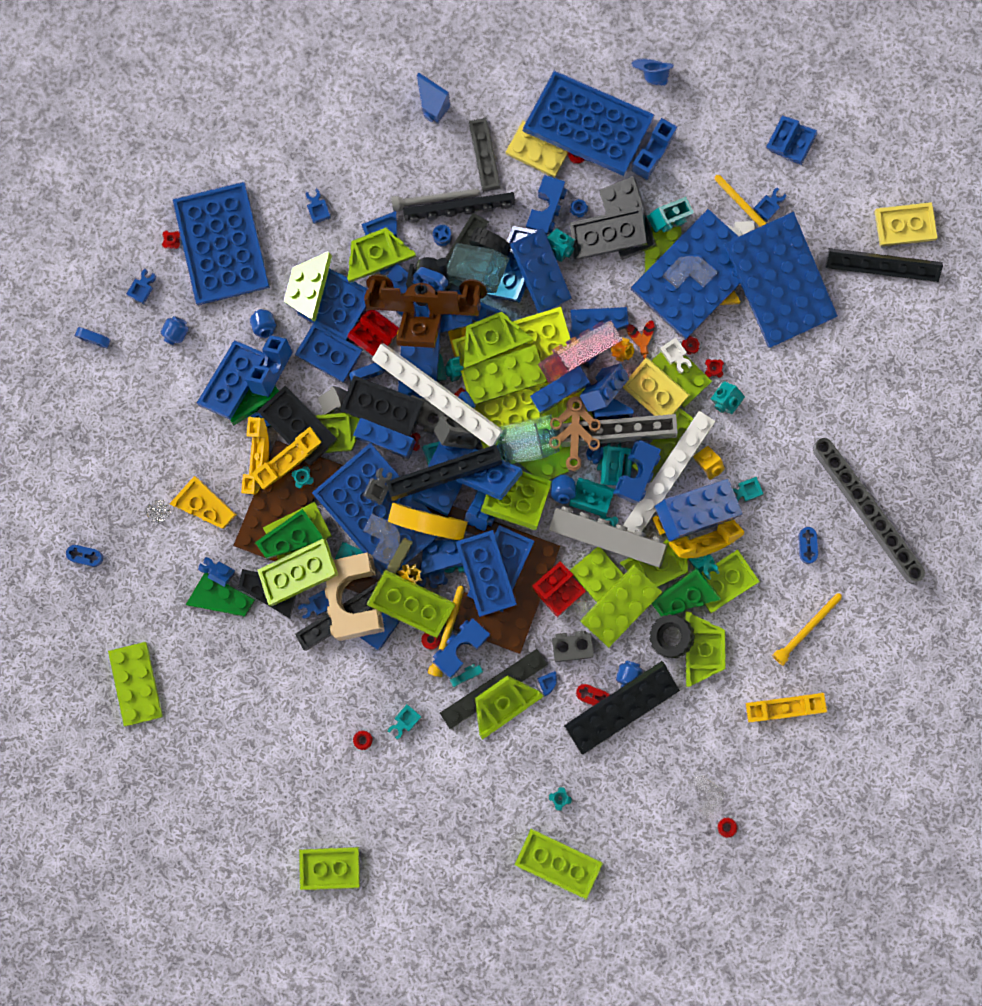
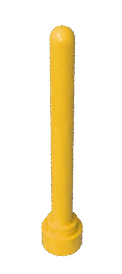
(739, 200)
(782, 655)
(433, 670)

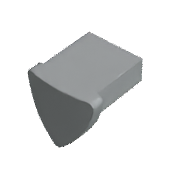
(332, 399)

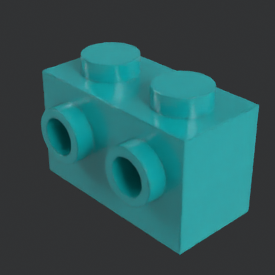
(670, 214)

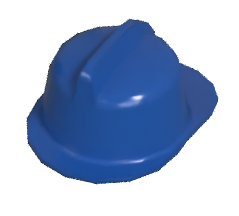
(654, 71)

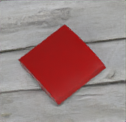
(373, 331)
(558, 589)

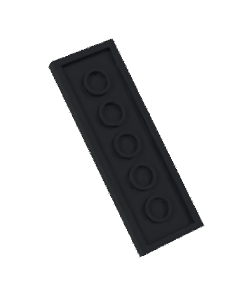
(621, 707)

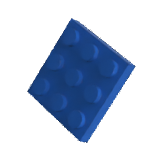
(340, 305)

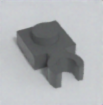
(376, 488)

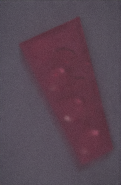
(579, 350)

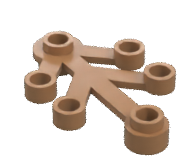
(575, 430)

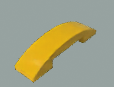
(259, 453)
(287, 459)
(427, 522)
(708, 543)
(786, 707)

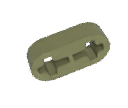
(399, 555)

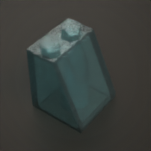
(477, 264)
(527, 440)

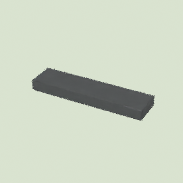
(484, 154)

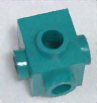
(561, 244)
(727, 398)

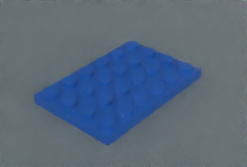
(588, 123)
(220, 243)
(780, 279)
(691, 303)
(346, 504)

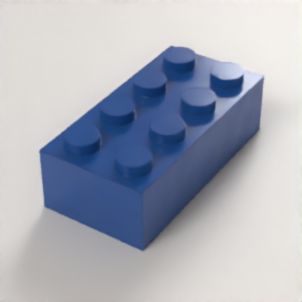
(698, 509)

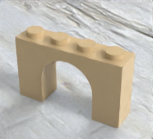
(345, 624)

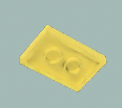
(536, 152)
(905, 224)
(655, 389)

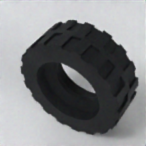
(490, 240)
(658, 629)

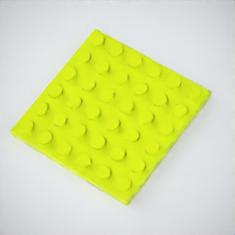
(548, 332)

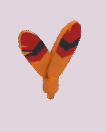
(641, 340)

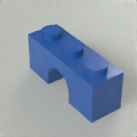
(655, 149)
(552, 191)
(263, 378)
(609, 383)
(560, 389)
(386, 438)
(645, 458)
(470, 634)

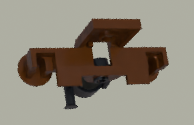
(416, 330)

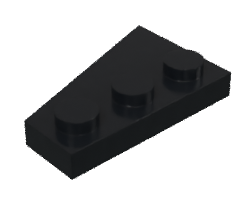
(251, 584)

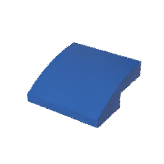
(792, 140)

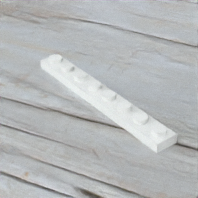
(437, 395)
(669, 472)

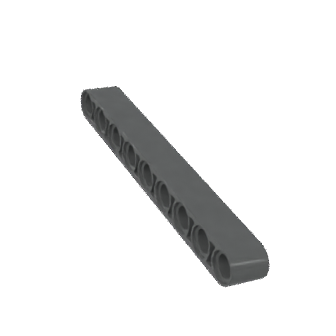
(877, 514)

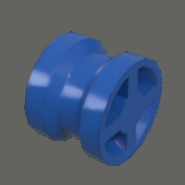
(442, 231)

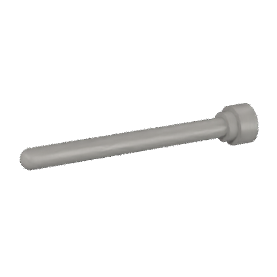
(399, 203)

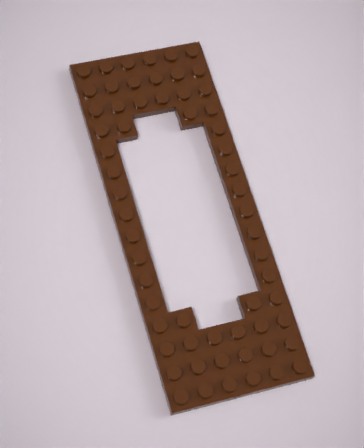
(506, 628)

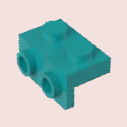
(592, 497)

